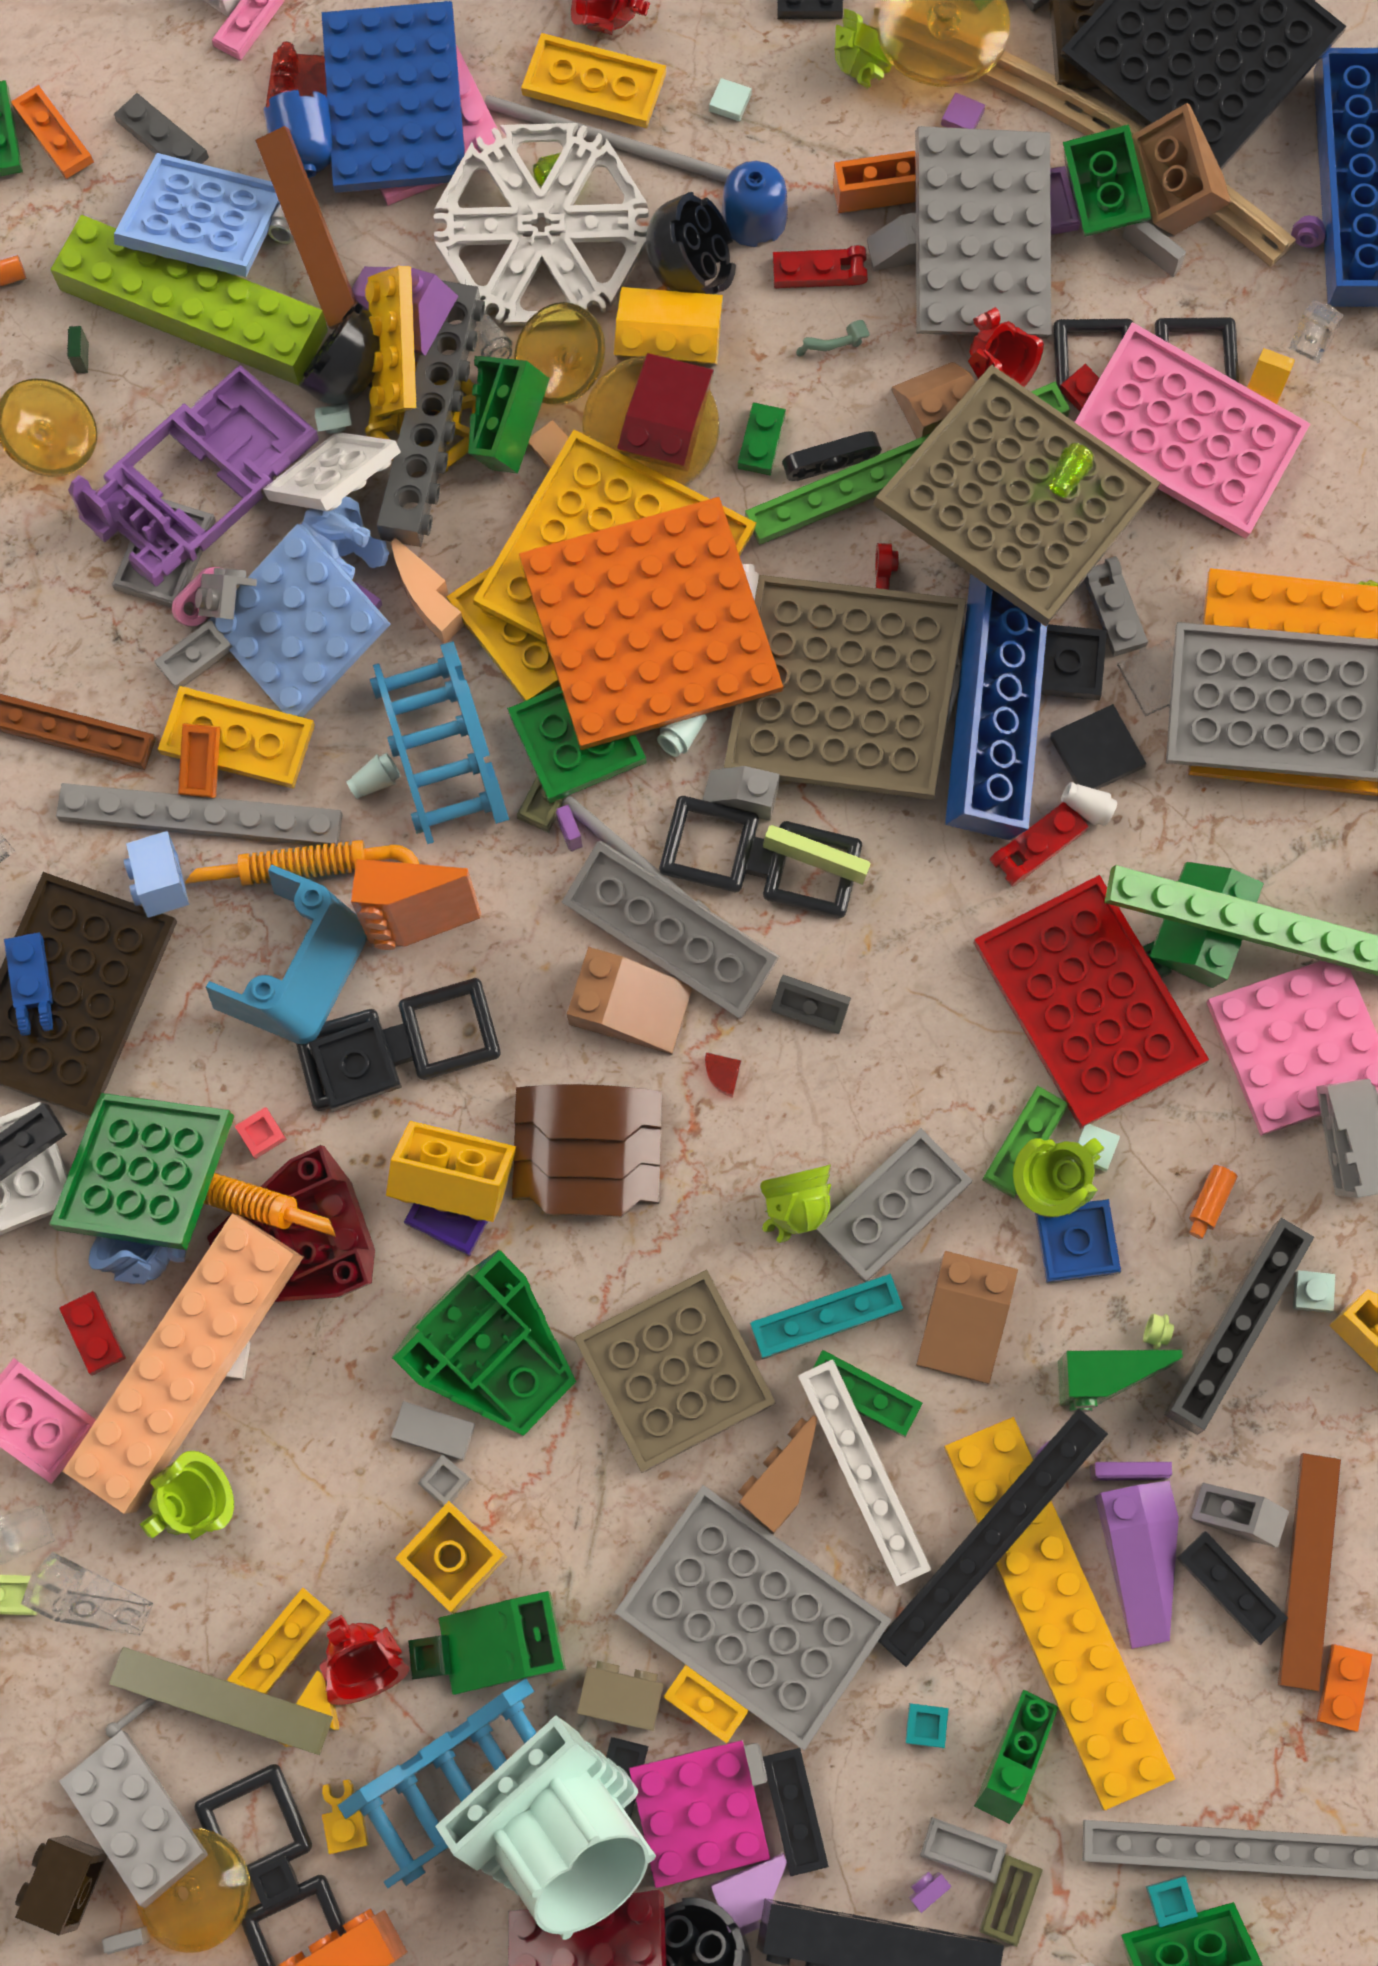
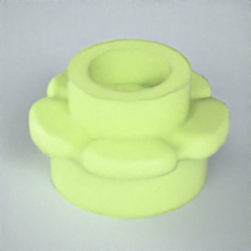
(1158, 1331)

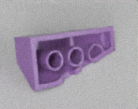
(430, 301)
(1142, 1547)

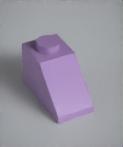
(745, 1891)

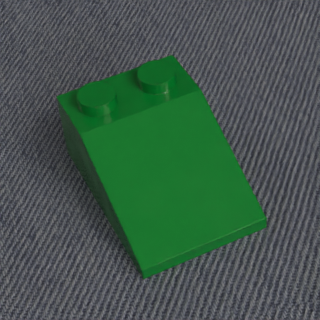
(1106, 180)
(1098, 1375)

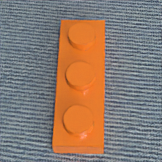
(52, 131)

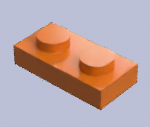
(1344, 1687)

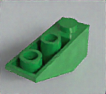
(1016, 1757)

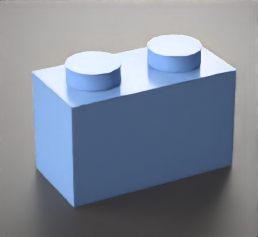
(156, 874)

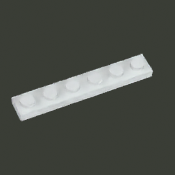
(864, 1472)

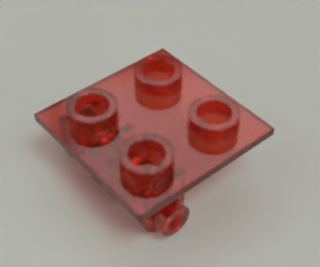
(296, 72)

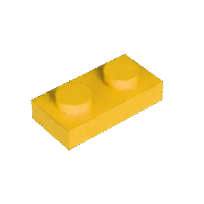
(706, 1703)

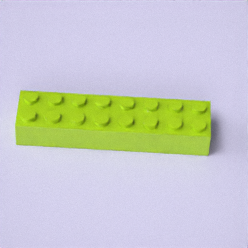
(191, 302)

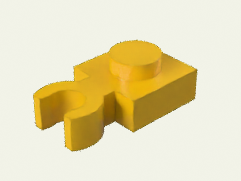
(340, 1832)

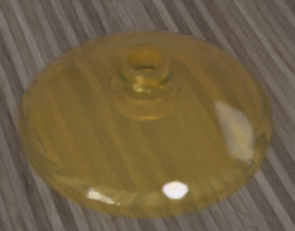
(552, 339)
(57, 416)
(215, 1900)

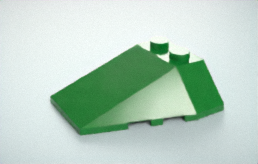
(489, 1347)

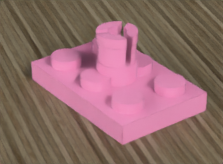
(39, 1422)

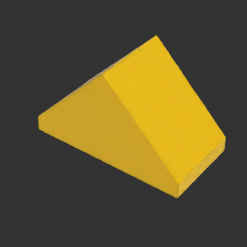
(1271, 375)

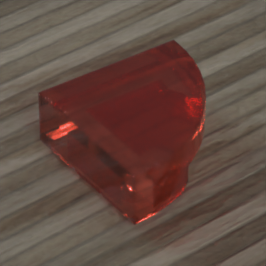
(722, 1072)

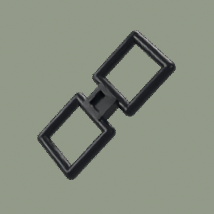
(1162, 329)
(754, 858)
(406, 1040)
(273, 1873)

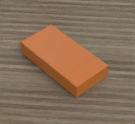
(199, 760)

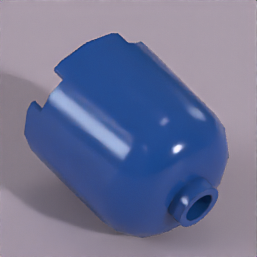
(308, 123)
(755, 203)

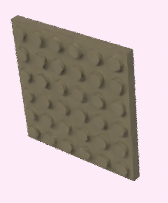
(987, 500)
(861, 687)

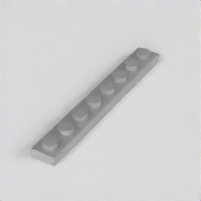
(198, 815)
(1230, 1849)

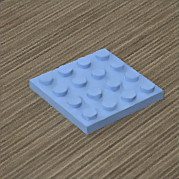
(199, 215)
(300, 623)

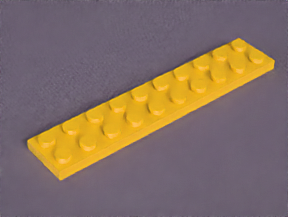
(1064, 1626)

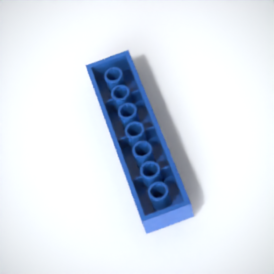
(1349, 172)
(996, 716)

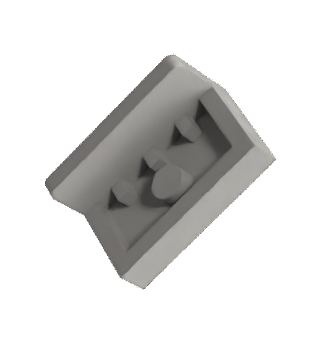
(218, 592)

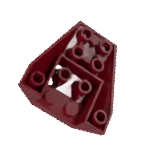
(329, 1263)

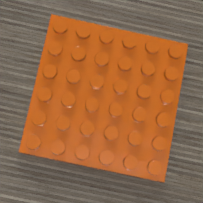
(650, 623)

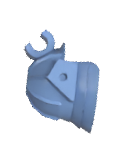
(131, 1260)

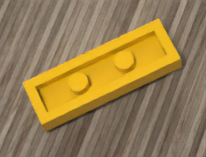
(281, 1643)

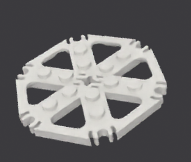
(551, 202)

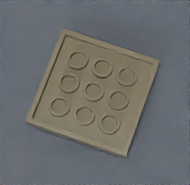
(674, 1371)

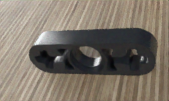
(831, 456)

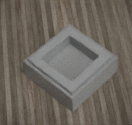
(444, 1480)
(755, 1764)
(126, 1940)

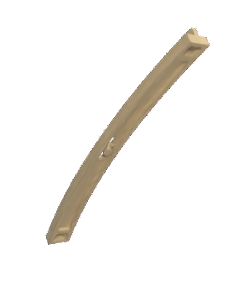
(1041, 90)

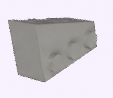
(1351, 1135)

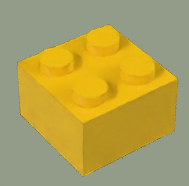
(451, 1557)

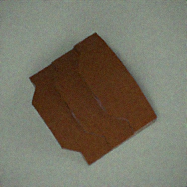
(587, 1148)

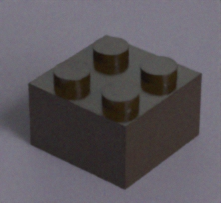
(60, 1884)

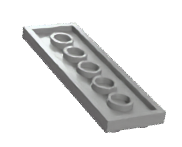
(670, 929)

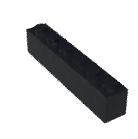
(848, 1939)

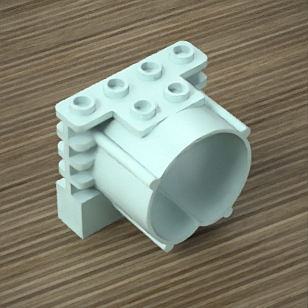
(554, 1830)

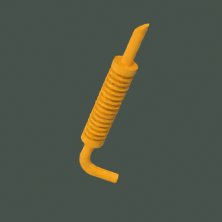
(302, 862)
(262, 1205)

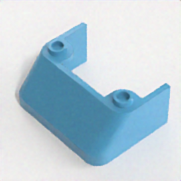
(306, 995)

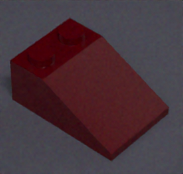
(665, 412)

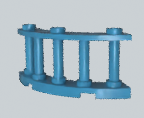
(465, 724)
(441, 1754)

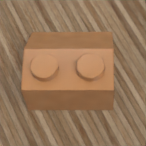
(932, 396)

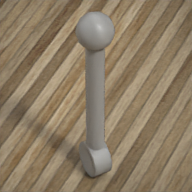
(113, 1728)

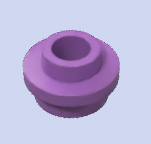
(1309, 231)

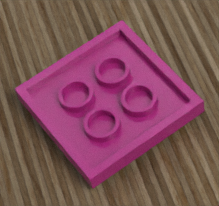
(699, 1813)

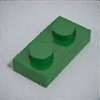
(761, 438)

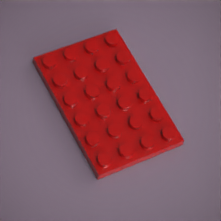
(1090, 1002)

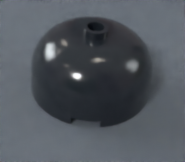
(687, 242)
(344, 360)
(699, 1935)

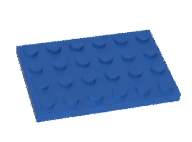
(393, 96)

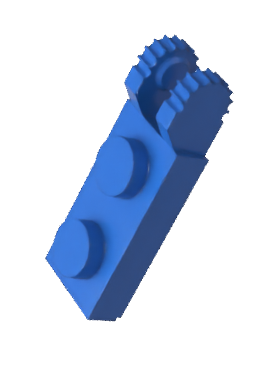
(29, 980)

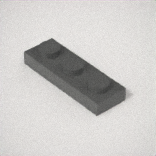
(158, 131)

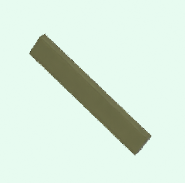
(221, 1700)

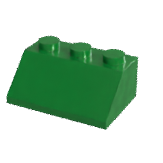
(1196, 951)
(1207, 1940)

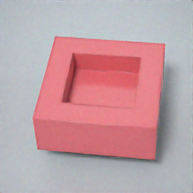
(260, 1132)

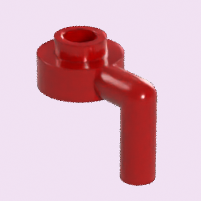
(885, 562)

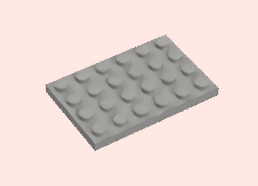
(982, 229)
(1274, 702)
(753, 1617)

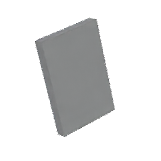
(132, 583)

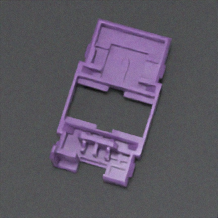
(233, 425)

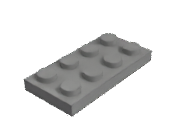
(893, 1205)
(133, 1818)

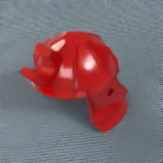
(606, 14)
(1005, 348)
(360, 1662)

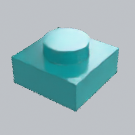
(926, 1725)
(1171, 1901)

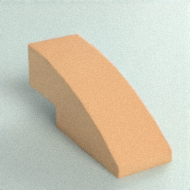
(427, 593)

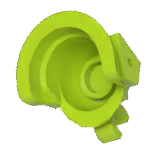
(859, 50)
(1056, 1176)
(797, 1202)
(189, 1497)

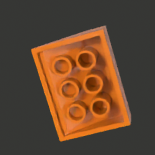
(411, 901)

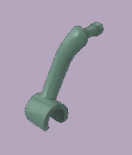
(855, 330)

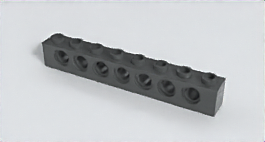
(412, 524)

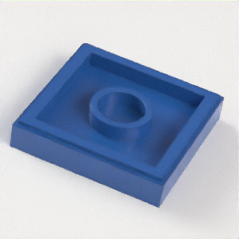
(1079, 1243)

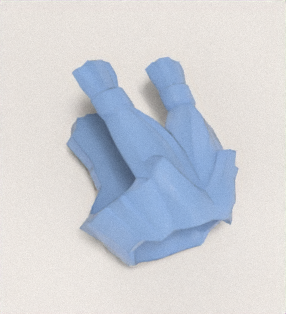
(343, 533)

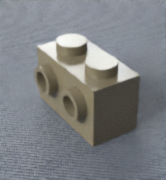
(621, 1697)

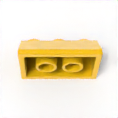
(668, 325)
(450, 1171)

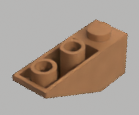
(779, 1488)

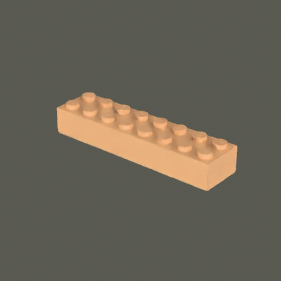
(182, 1364)

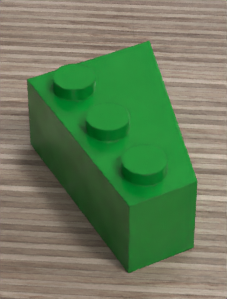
(505, 411)

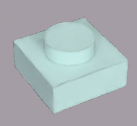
(333, 418)
(1314, 1291)

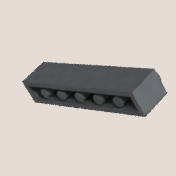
(1239, 1326)

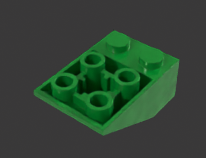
(503, 1642)

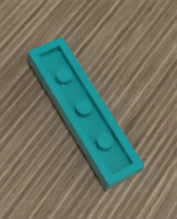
(826, 1316)

